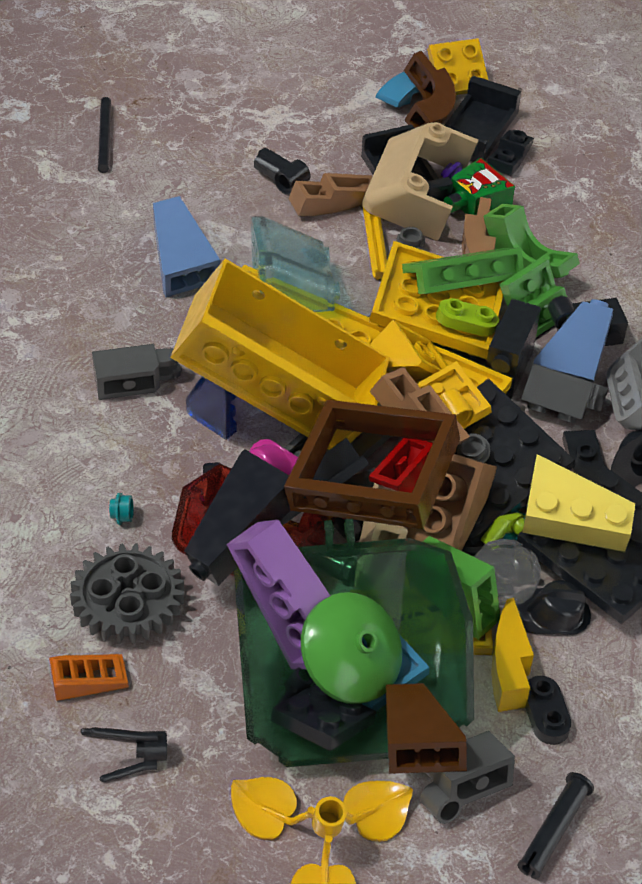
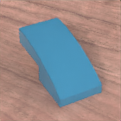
(397, 90)

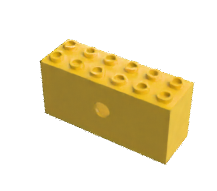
(275, 351)

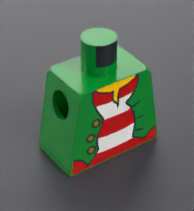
(479, 181)

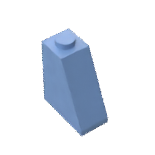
(579, 342)

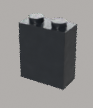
(514, 341)

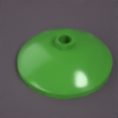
(335, 649)

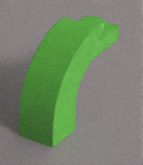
(512, 230)

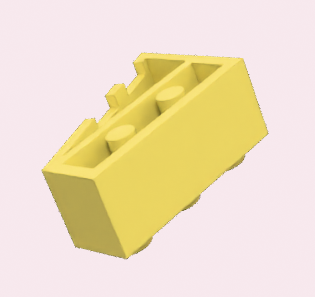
(576, 509)

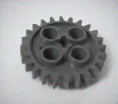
(126, 584)

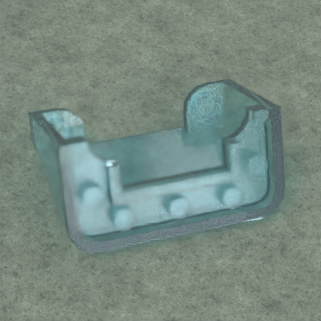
(293, 264)

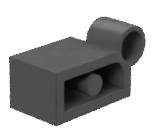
(562, 393)
(488, 771)

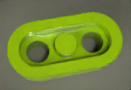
(467, 317)

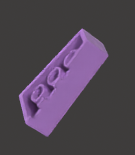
(279, 582)

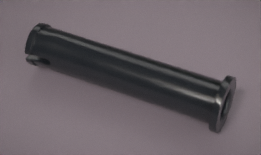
(555, 824)

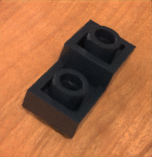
(511, 151)

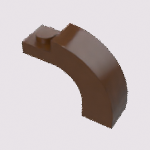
(435, 88)

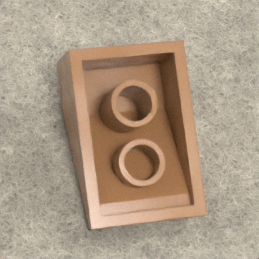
(457, 502)

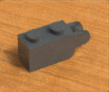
(132, 370)

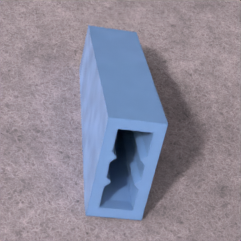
(182, 248)

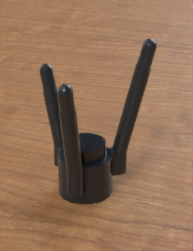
(149, 745)

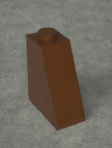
(421, 733)

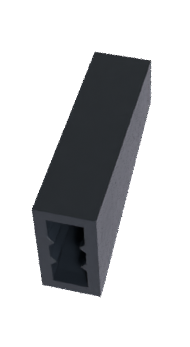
(247, 496)

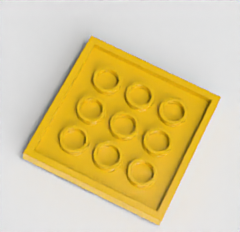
(400, 301)

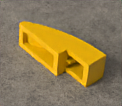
(511, 660)

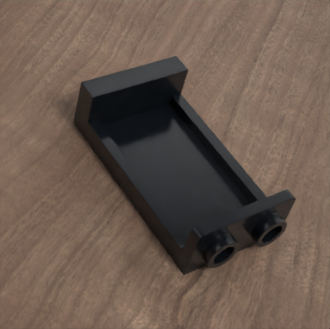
(485, 114)
(374, 146)

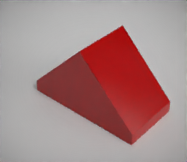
(402, 465)

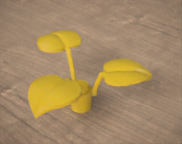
(375, 807)

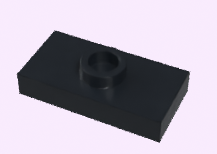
(585, 449)

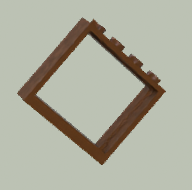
(367, 502)

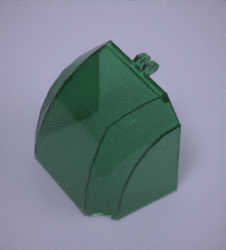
(424, 600)

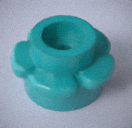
(122, 508)

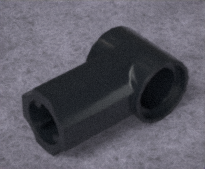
(281, 170)

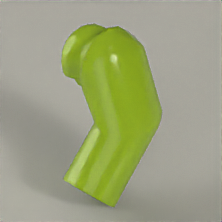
(504, 525)

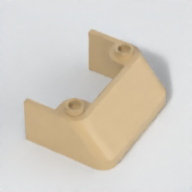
(402, 195)

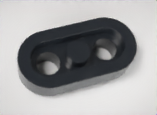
(547, 706)

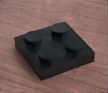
(322, 718)

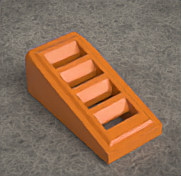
(74, 664)

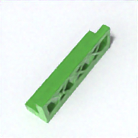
(465, 269)

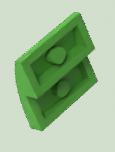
(534, 286)

